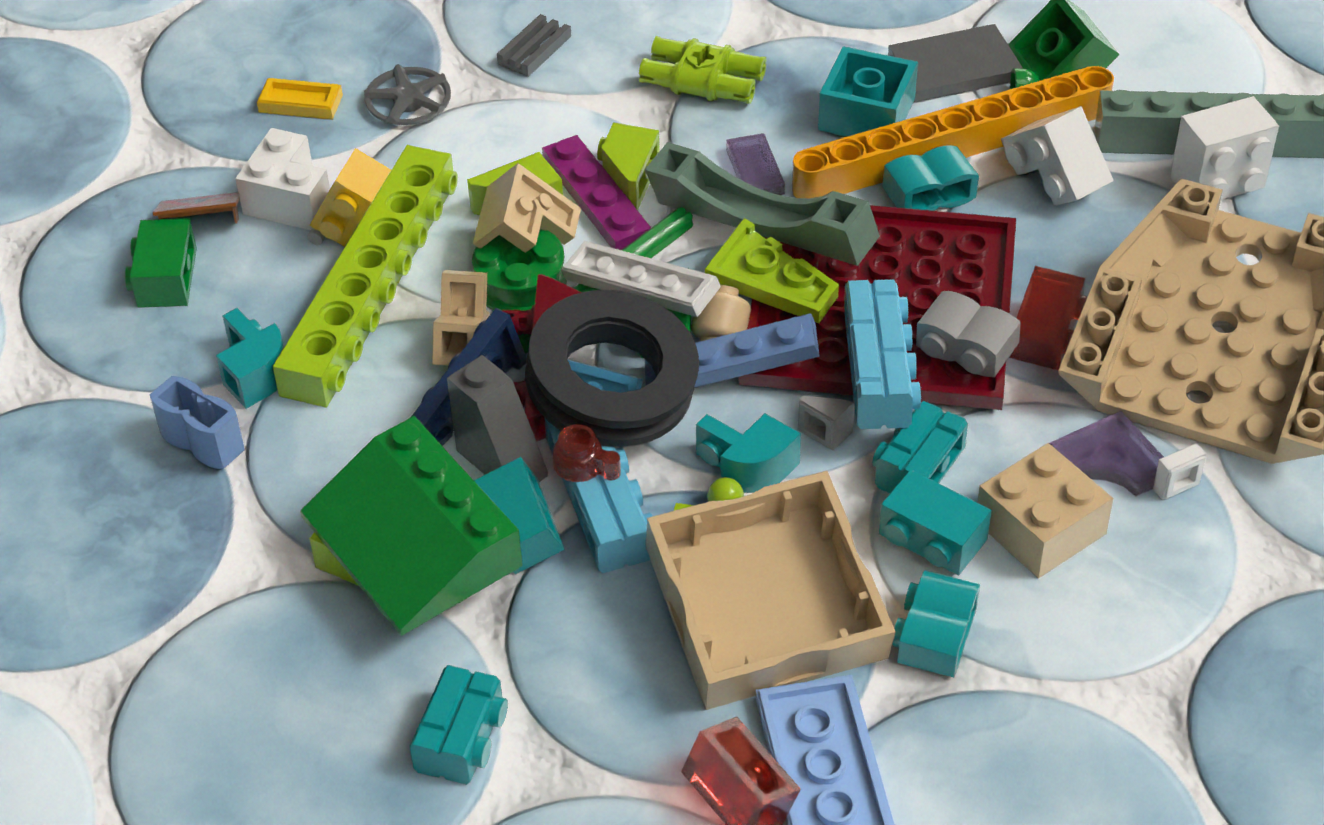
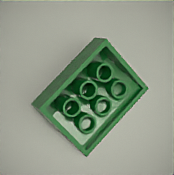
(413, 527)

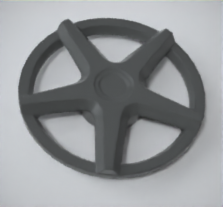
(407, 95)

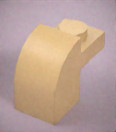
(461, 312)

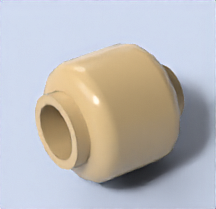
(722, 315)

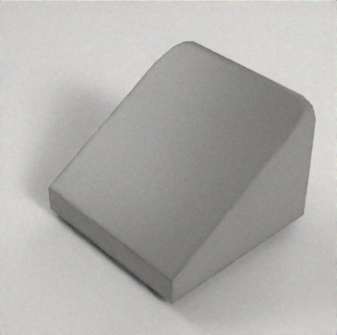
(826, 419)

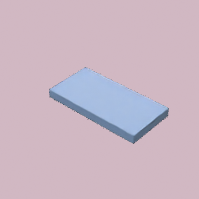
(826, 749)

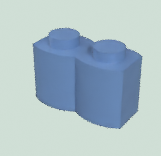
(197, 422)

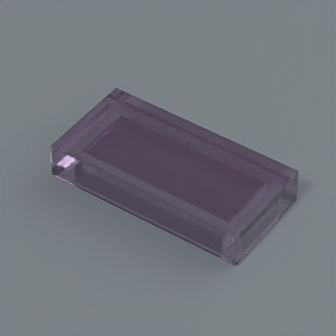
(755, 163)

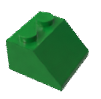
(1061, 41)

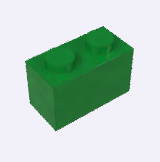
(162, 263)

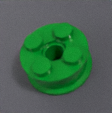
(514, 273)

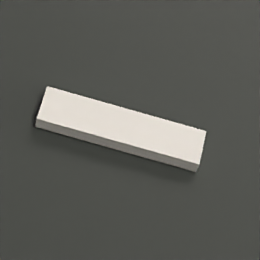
(656, 280)

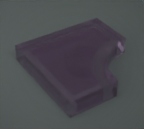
(1112, 452)

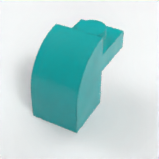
(249, 360)
(755, 458)

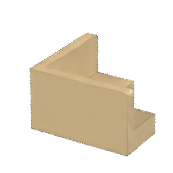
(520, 206)

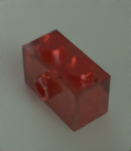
(1048, 317)
(739, 776)

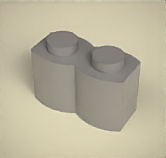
(968, 333)

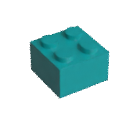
(866, 92)

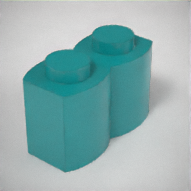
(931, 180)
(936, 623)

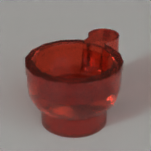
(583, 459)

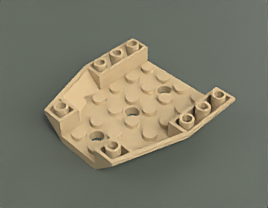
(1153, 340)

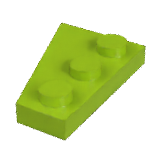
(770, 275)

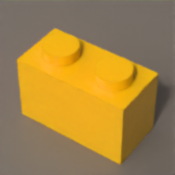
(349, 197)

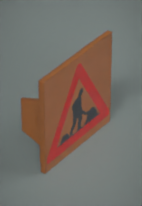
(198, 205)

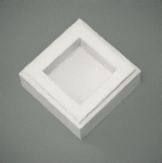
(1179, 471)

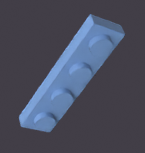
(753, 350)

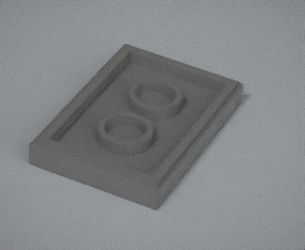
(958, 61)

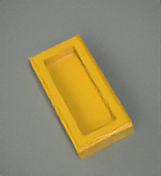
(299, 98)

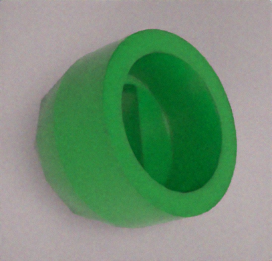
(1022, 77)

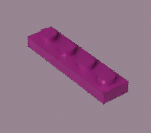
(595, 192)

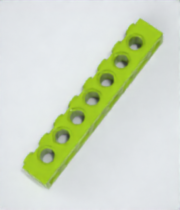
(365, 277)

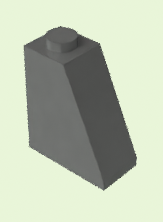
(491, 419)

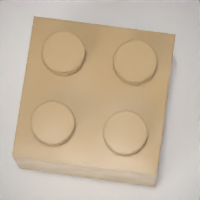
(1045, 509)

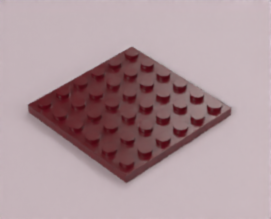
(924, 256)

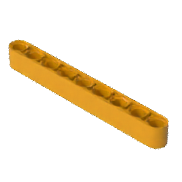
(971, 126)

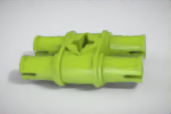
(702, 69)

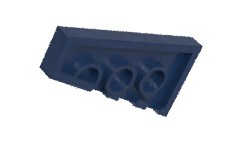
(493, 339)

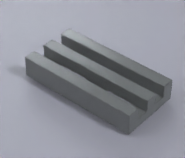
(529, 42)

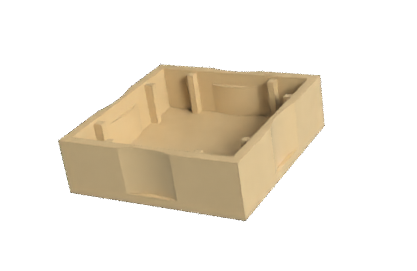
(768, 589)

